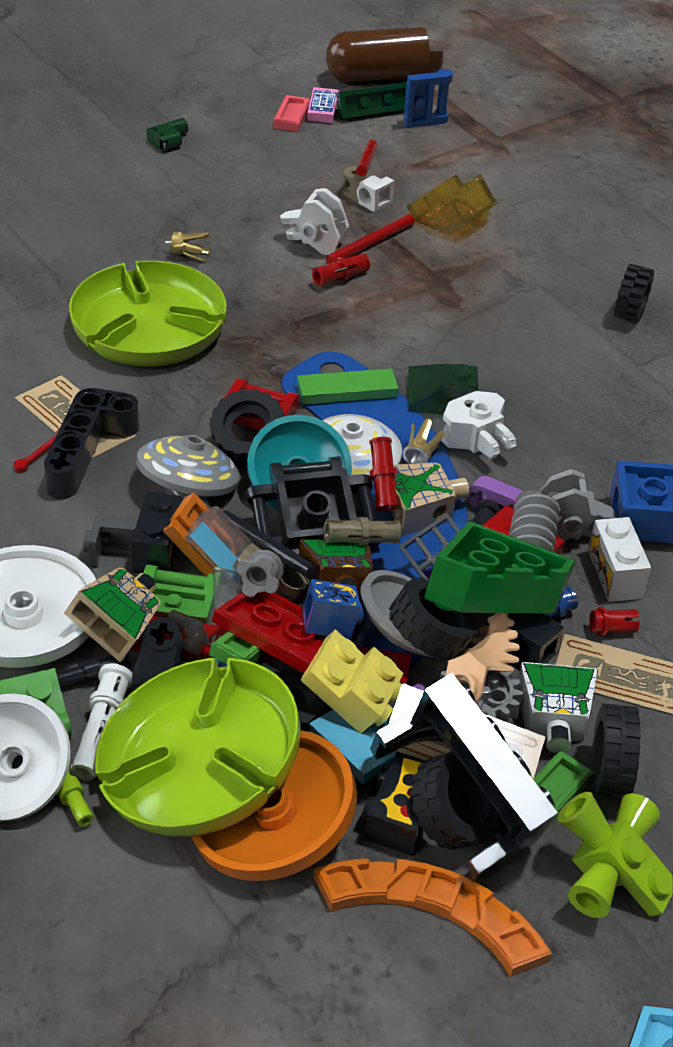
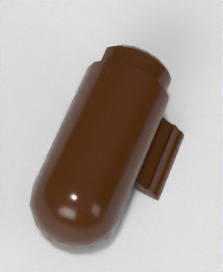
(381, 55)

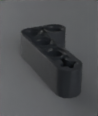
(89, 416)

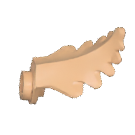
(487, 655)

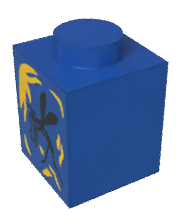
(332, 607)

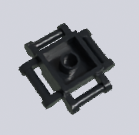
(308, 497)

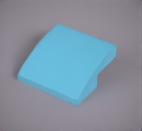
(352, 744)

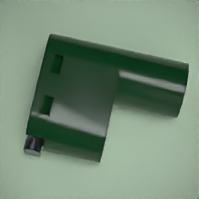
(167, 134)

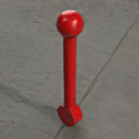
(21, 465)

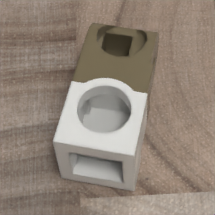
(368, 189)

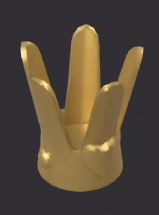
(180, 244)
(418, 450)

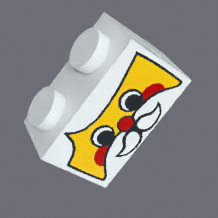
(619, 559)

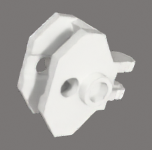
(316, 222)
(479, 426)

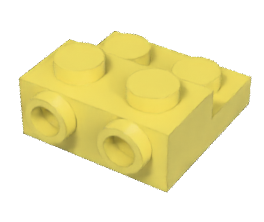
(354, 683)

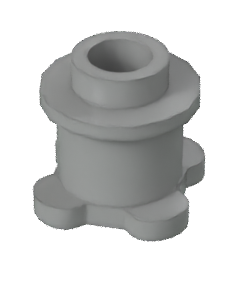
(257, 580)

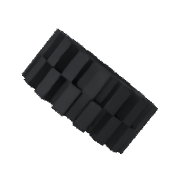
(634, 292)

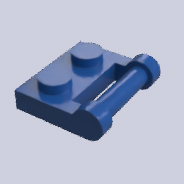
(420, 98)

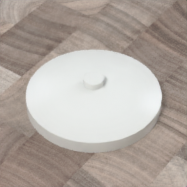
(34, 594)

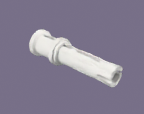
(102, 706)

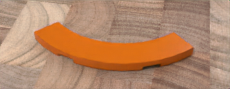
(439, 892)

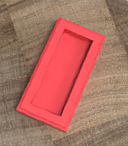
(291, 113)

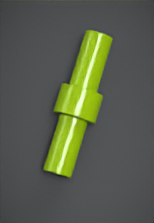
(72, 795)

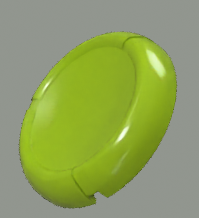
(148, 313)
(198, 747)

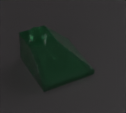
(437, 384)

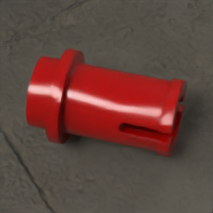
(606, 621)

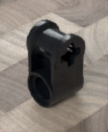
(154, 657)

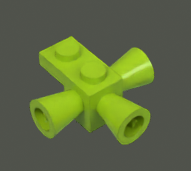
(616, 855)

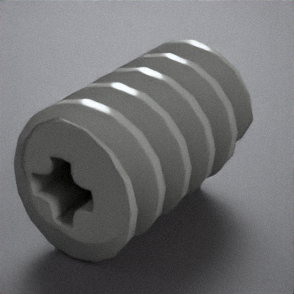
(535, 519)

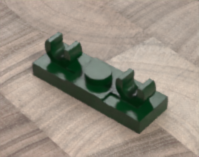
(371, 100)

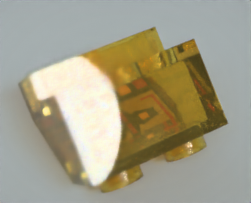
(453, 205)

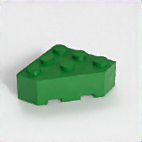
(497, 574)

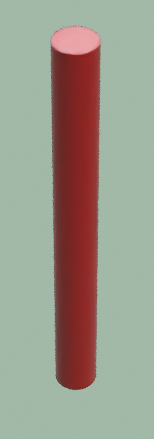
(366, 158)
(372, 238)

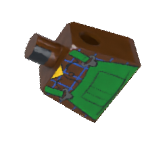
(338, 561)

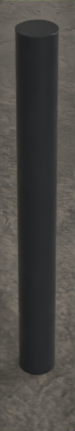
(265, 542)

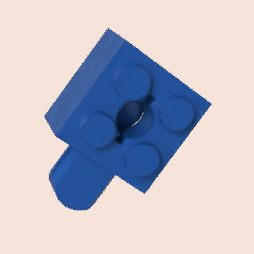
(646, 497)

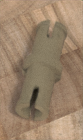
(362, 531)

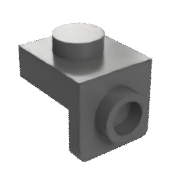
(108, 536)

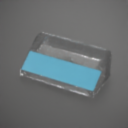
(217, 538)

